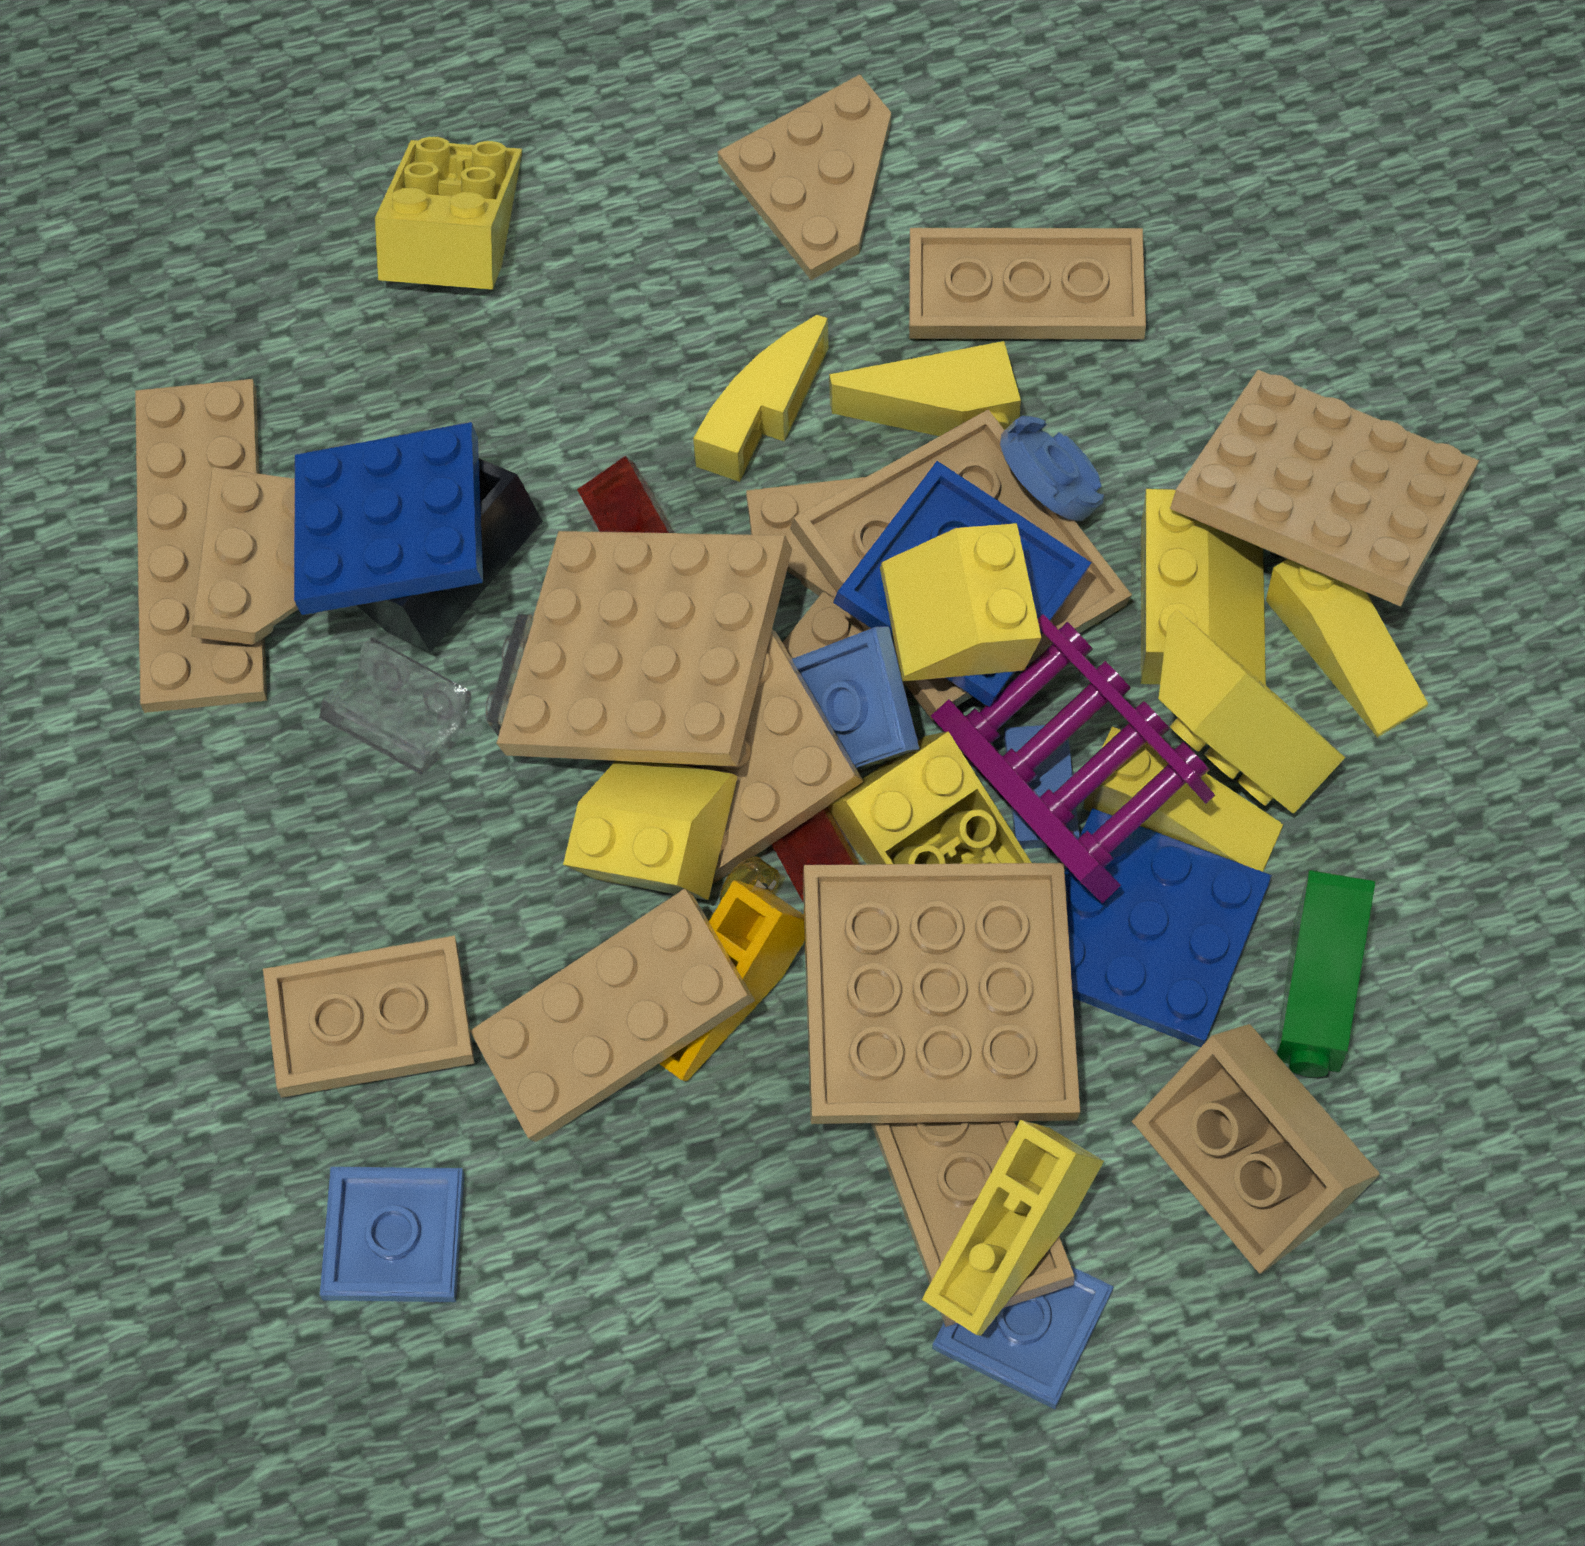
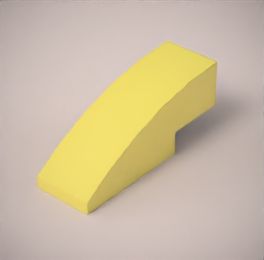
(761, 400)

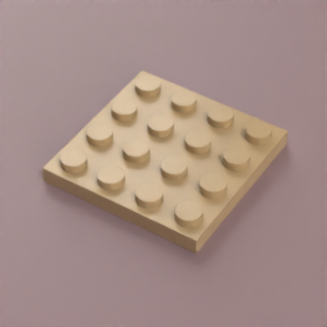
(1326, 486)
(848, 524)
(646, 647)
(939, 993)

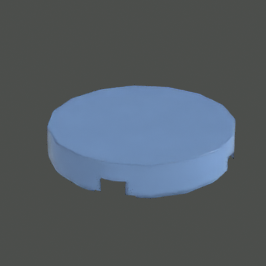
(1052, 468)

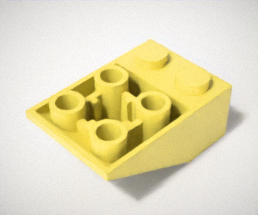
(447, 214)
(926, 812)

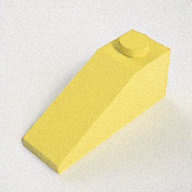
(930, 391)
(1347, 642)
(1223, 826)
(1011, 1224)

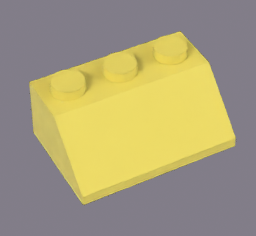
(1204, 576)
(1240, 720)

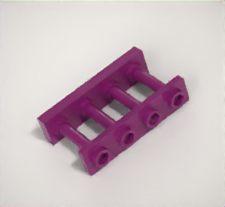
(1053, 811)

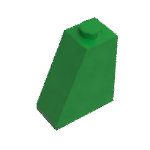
(1324, 972)

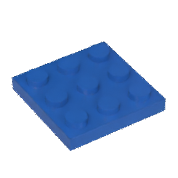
(947, 503)
(387, 519)
(1166, 936)

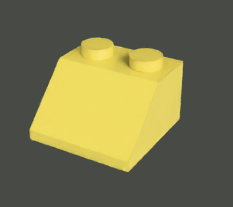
(962, 604)
(652, 827)

